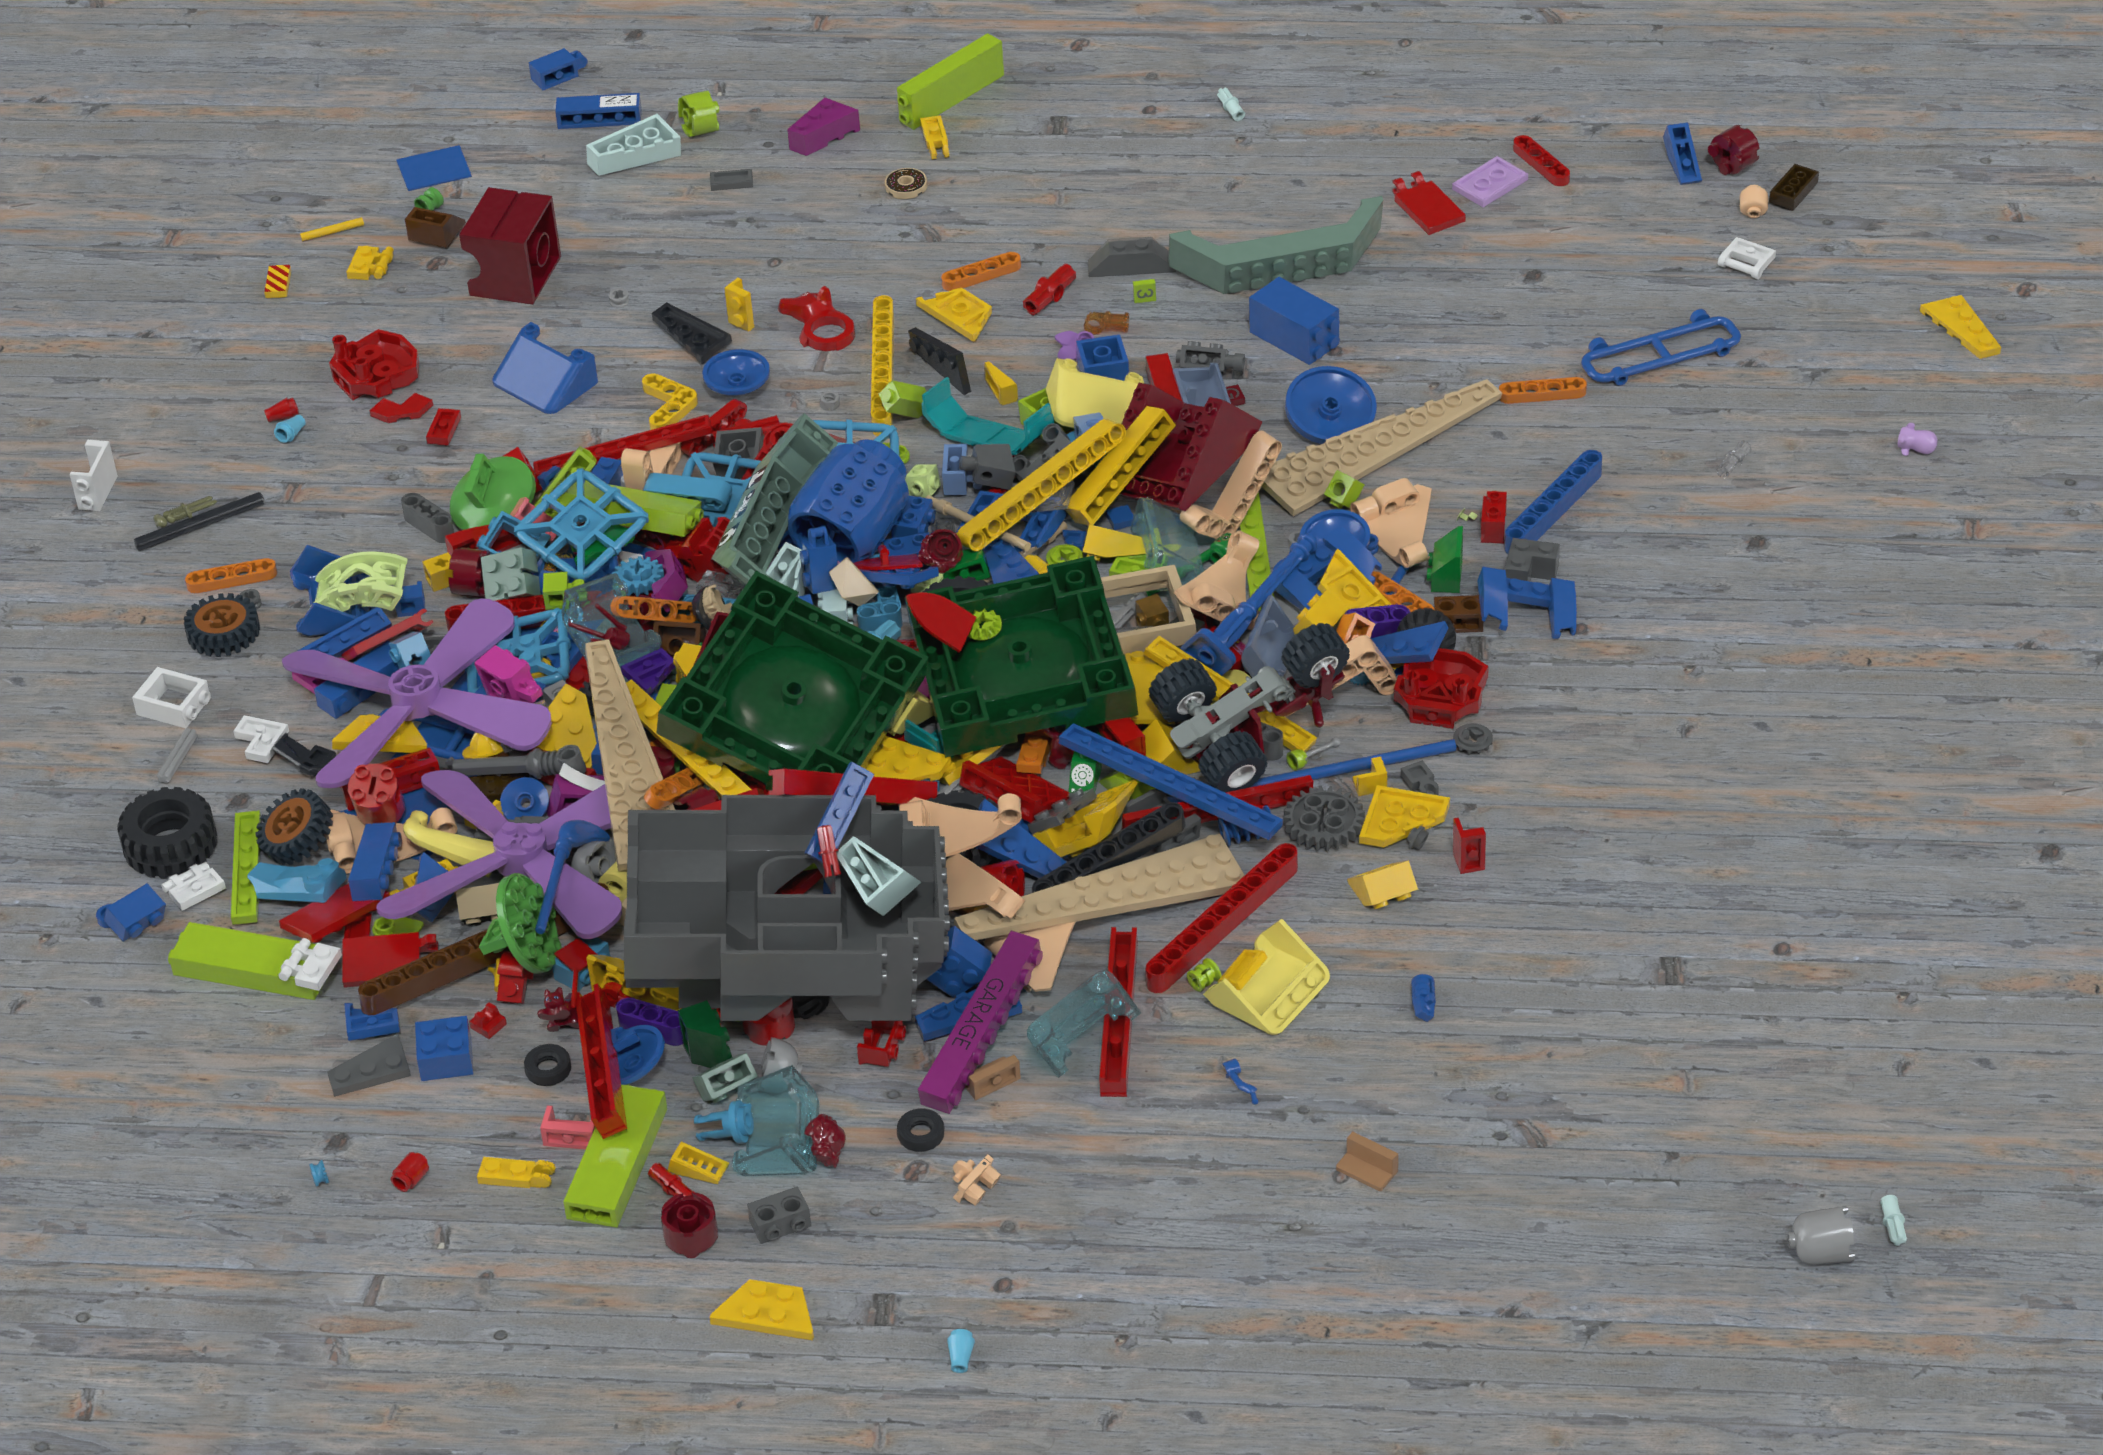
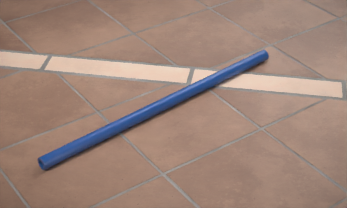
(1359, 763)

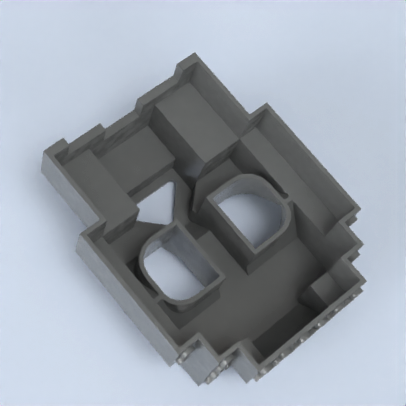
(714, 928)

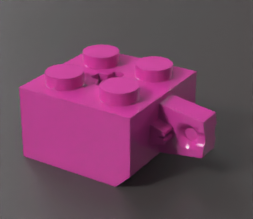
(507, 676)

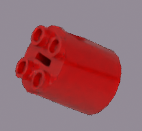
(376, 794)

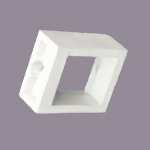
(148, 704)

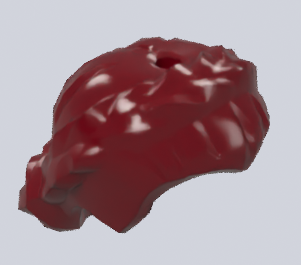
(936, 555)
(826, 1138)

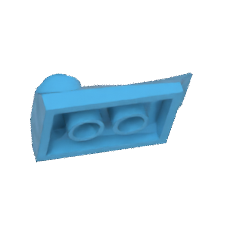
(297, 883)

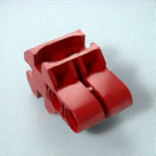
(698, 548)

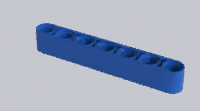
(1556, 499)

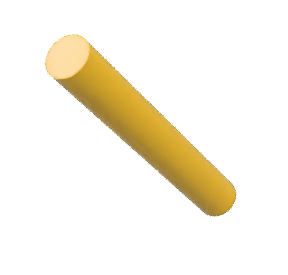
(332, 229)

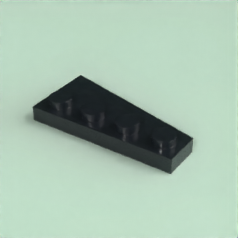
(941, 357)

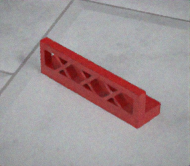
(408, 775)

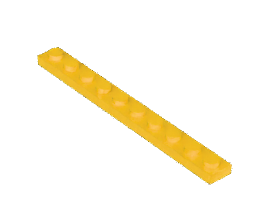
(718, 778)

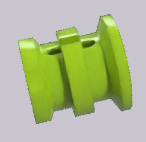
(1204, 974)

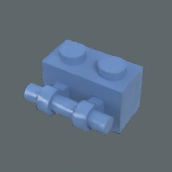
(953, 478)

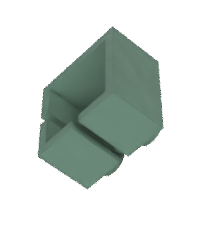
(504, 574)

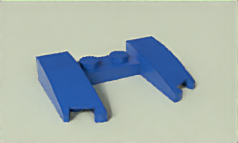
(1040, 525)
(1298, 584)
(1558, 596)

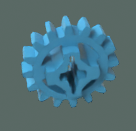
(639, 574)

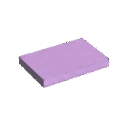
(1490, 181)

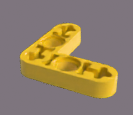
(681, 399)

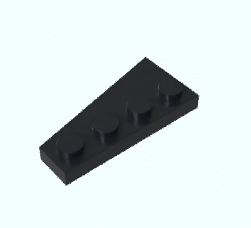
(692, 333)

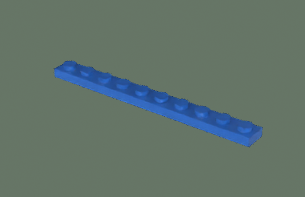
(1171, 781)

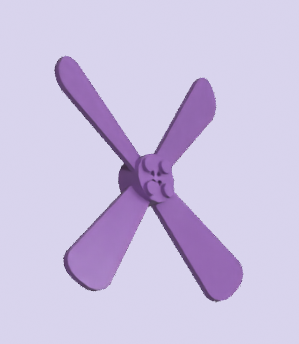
(419, 692)
(517, 849)

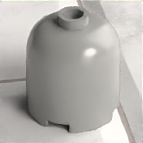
(1823, 1236)

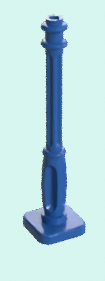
(1213, 647)

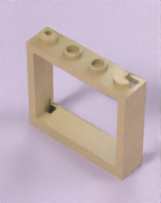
(1144, 581)

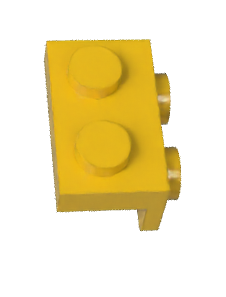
(739, 305)

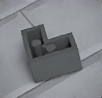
(1532, 560)

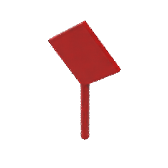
(574, 957)

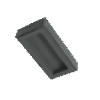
(731, 179)

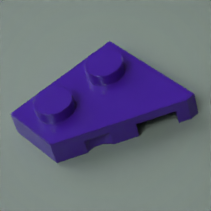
(649, 670)

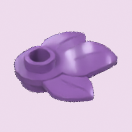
(1068, 342)

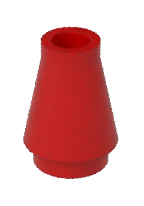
(282, 410)

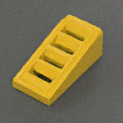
(1001, 385)
(685, 1168)

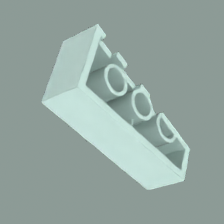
(634, 146)

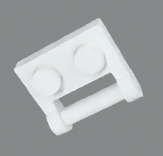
(1749, 253)

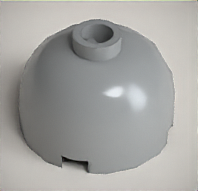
(594, 859)
(779, 1055)

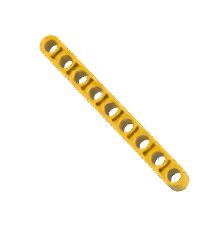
(882, 357)
(1041, 484)

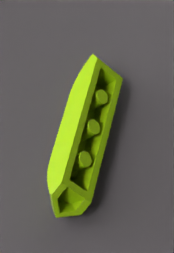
(579, 459)

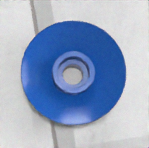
(524, 790)

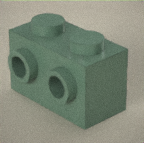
(724, 1077)

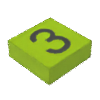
(1144, 291)

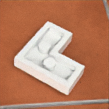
(262, 735)

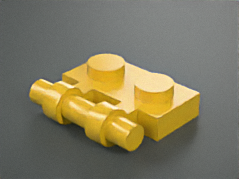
(369, 262)

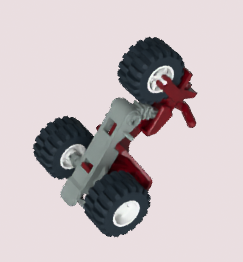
(1229, 732)

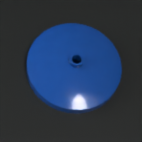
(1329, 403)

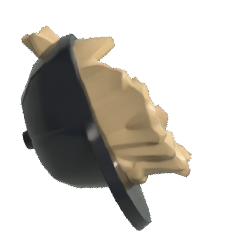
(707, 603)

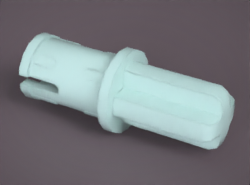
(1231, 104)
(1893, 1219)

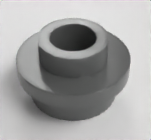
(1417, 837)

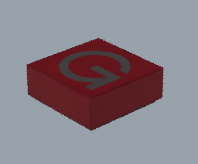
(1235, 395)

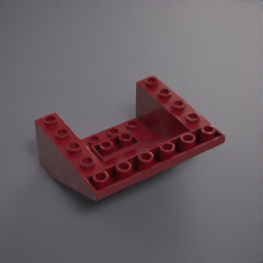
(1195, 450)

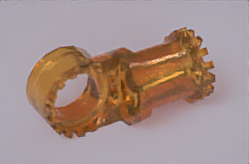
(1107, 321)

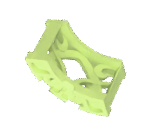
(371, 591)

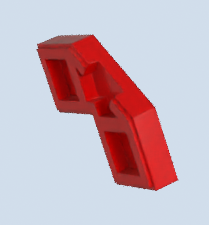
(390, 411)

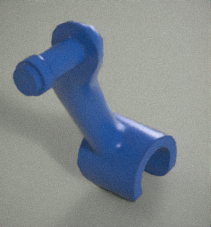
(1233, 1068)

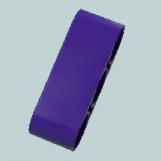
(1385, 617)
(635, 1012)

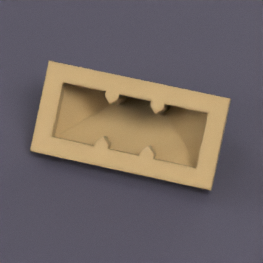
(852, 583)

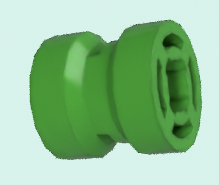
(430, 200)

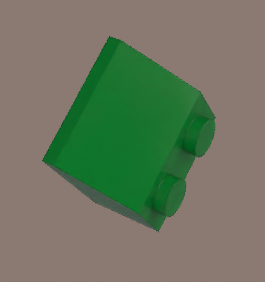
(1446, 562)

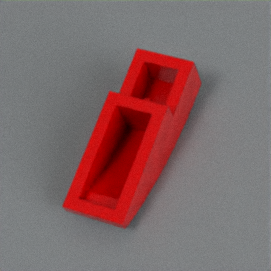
(469, 538)

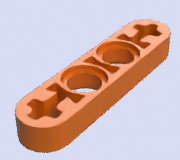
(959, 278)
(1516, 391)
(205, 581)
(1402, 595)
(654, 609)
(672, 788)

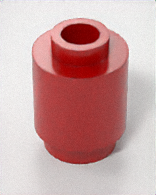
(409, 1171)

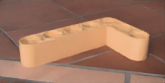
(639, 464)
(1239, 491)
(1368, 658)

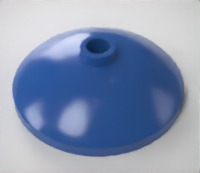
(736, 372)
(1329, 520)
(642, 1056)

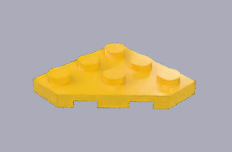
(570, 724)
(907, 761)
(1397, 812)

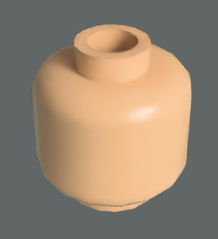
(1753, 200)

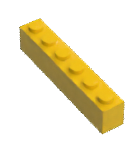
(1119, 466)

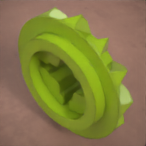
(1065, 551)
(990, 627)

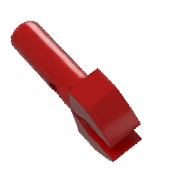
(614, 993)

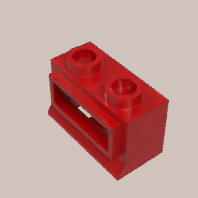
(1493, 517)
(871, 1053)

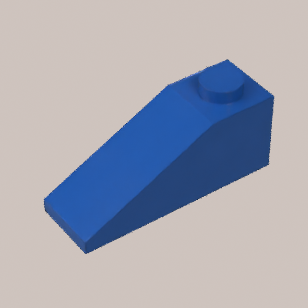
(1682, 153)

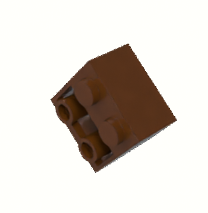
(432, 226)

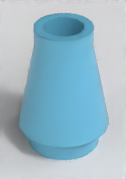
(288, 429)
(960, 1349)

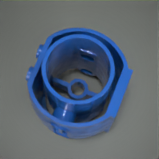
(855, 496)

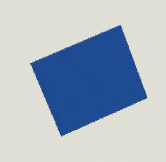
(434, 168)

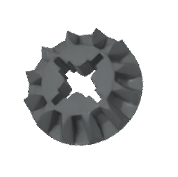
(1478, 733)

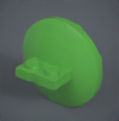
(490, 488)
(517, 913)

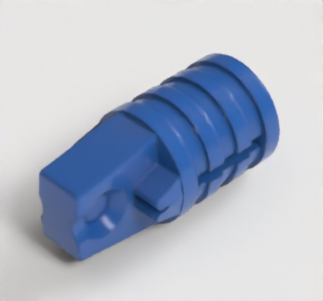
(1423, 996)

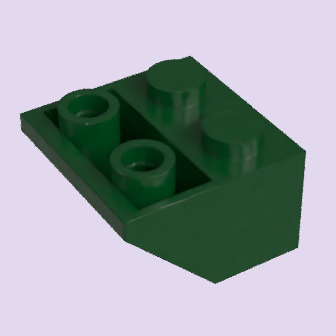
(703, 1036)

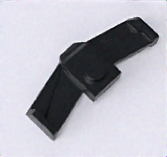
(307, 760)

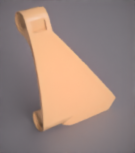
(1398, 519)
(1224, 583)
(964, 827)
(348, 831)
(975, 887)
(1052, 944)

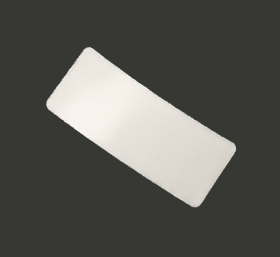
(579, 778)

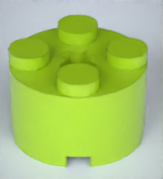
(698, 113)

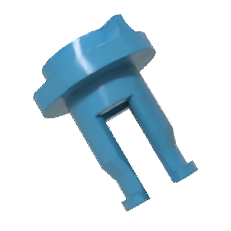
(736, 1123)

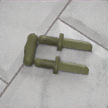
(183, 511)

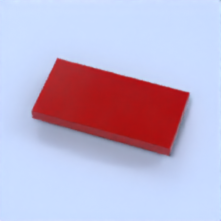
(324, 918)

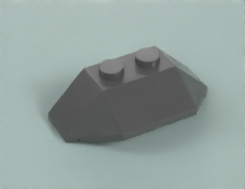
(1129, 257)

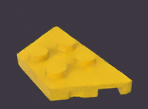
(959, 311)
(1350, 584)
(405, 739)
(766, 1309)

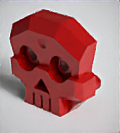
(374, 364)
(1442, 689)

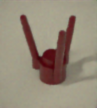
(617, 636)

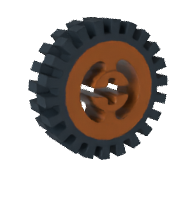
(221, 624)
(294, 826)

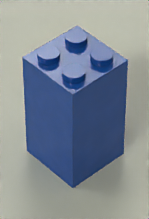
(1294, 320)

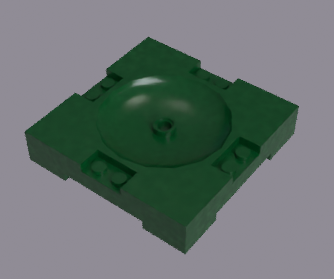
(774, 645)
(1043, 669)

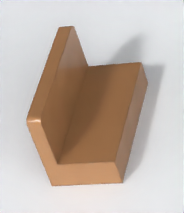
(993, 1076)
(1368, 1162)

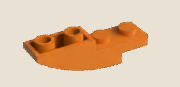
(1034, 752)

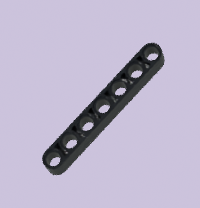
(1117, 846)

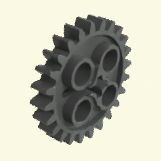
(1341, 822)

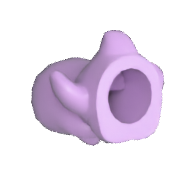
(1918, 440)

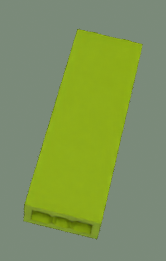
(950, 81)
(666, 512)
(236, 959)
(615, 1163)

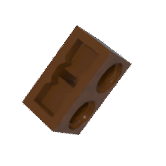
(1462, 611)

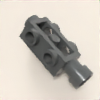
(1206, 356)

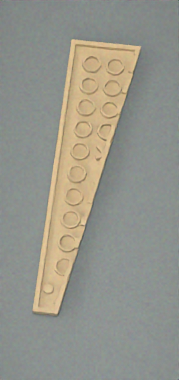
(1304, 477)
(623, 744)
(1166, 878)

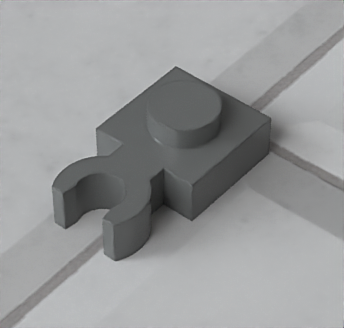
(1419, 776)

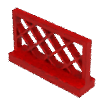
(996, 781)

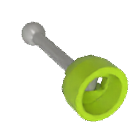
(1298, 758)

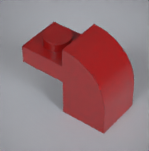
(512, 979)

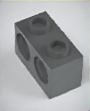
(779, 1215)

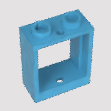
(508, 523)

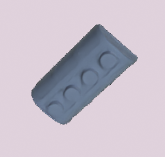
(1200, 383)
(1268, 639)

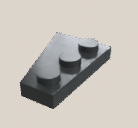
(1062, 810)
(370, 1068)

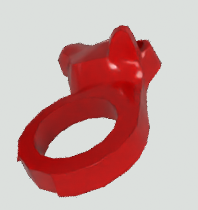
(817, 311)

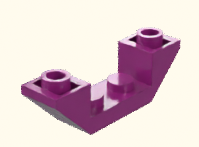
(674, 580)

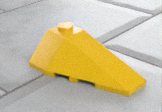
(1111, 543)

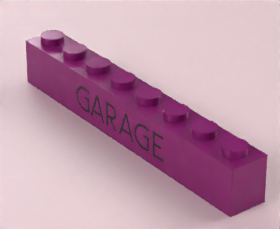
(980, 1022)

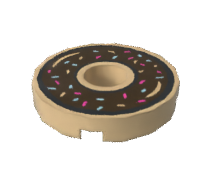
(896, 183)

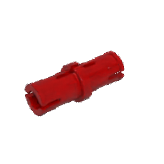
(671, 1183)

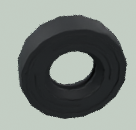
(551, 1076)
(916, 1117)

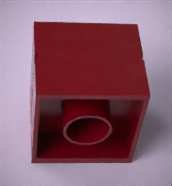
(514, 244)

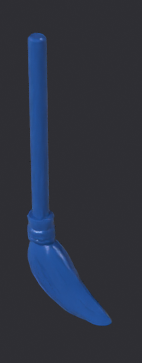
(571, 834)

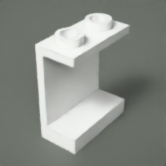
(93, 487)

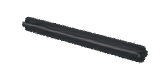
(199, 521)

